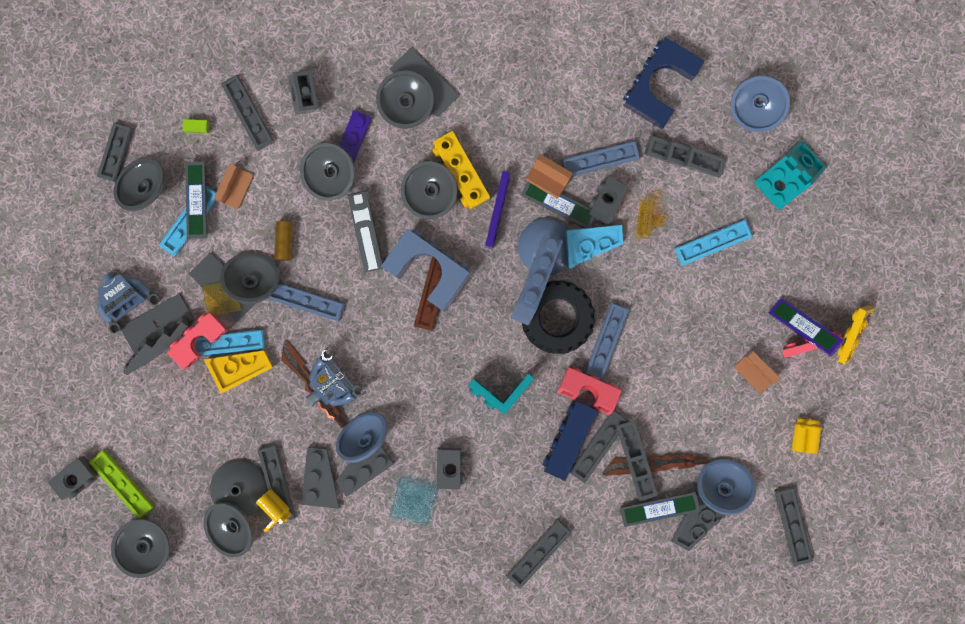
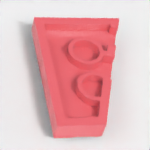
(794, 348)

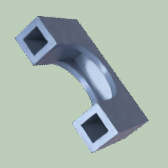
(413, 246)
(537, 279)

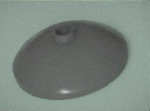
(403, 86)
(317, 175)
(139, 184)
(417, 194)
(249, 269)
(246, 478)
(228, 529)
(130, 555)

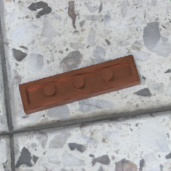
(427, 311)

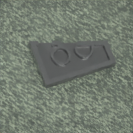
(362, 472)
(318, 480)
(696, 525)

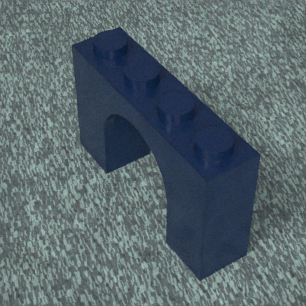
(667, 56)

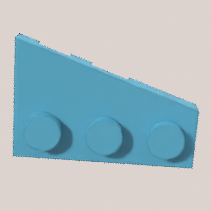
(588, 242)

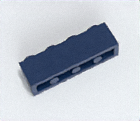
(569, 441)

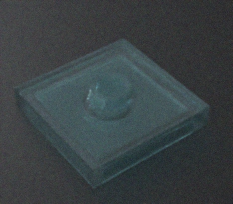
(413, 502)

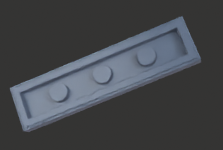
(602, 158)
(307, 302)
(606, 340)

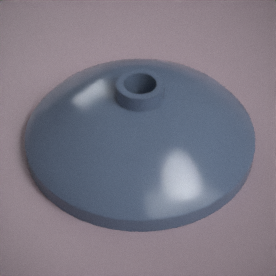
(760, 115)
(532, 237)
(361, 437)
(732, 478)

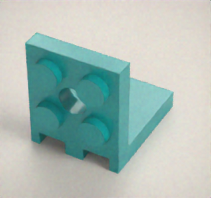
(797, 171)
(493, 401)

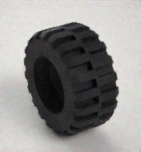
(583, 325)

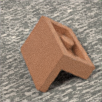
(549, 176)
(233, 186)
(756, 372)

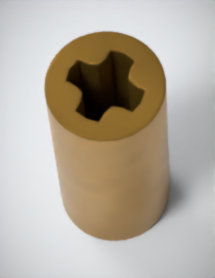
(283, 240)

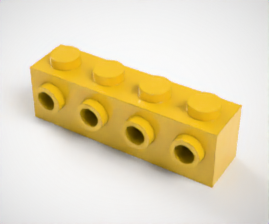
(457, 162)

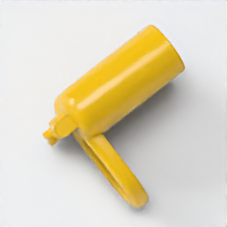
(806, 436)
(274, 508)

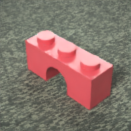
(184, 351)
(604, 394)

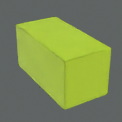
(195, 126)

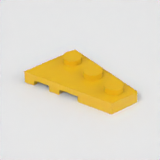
(859, 325)
(237, 369)

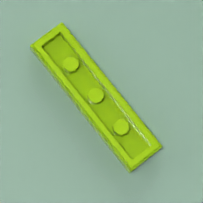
(121, 484)

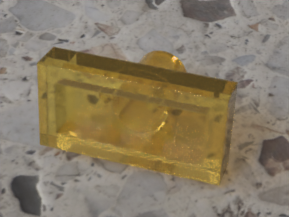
(647, 219)

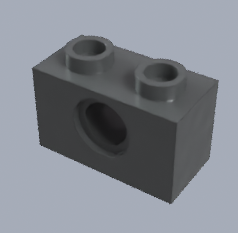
(303, 92)
(615, 192)
(449, 456)
(62, 481)

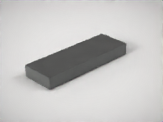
(115, 152)

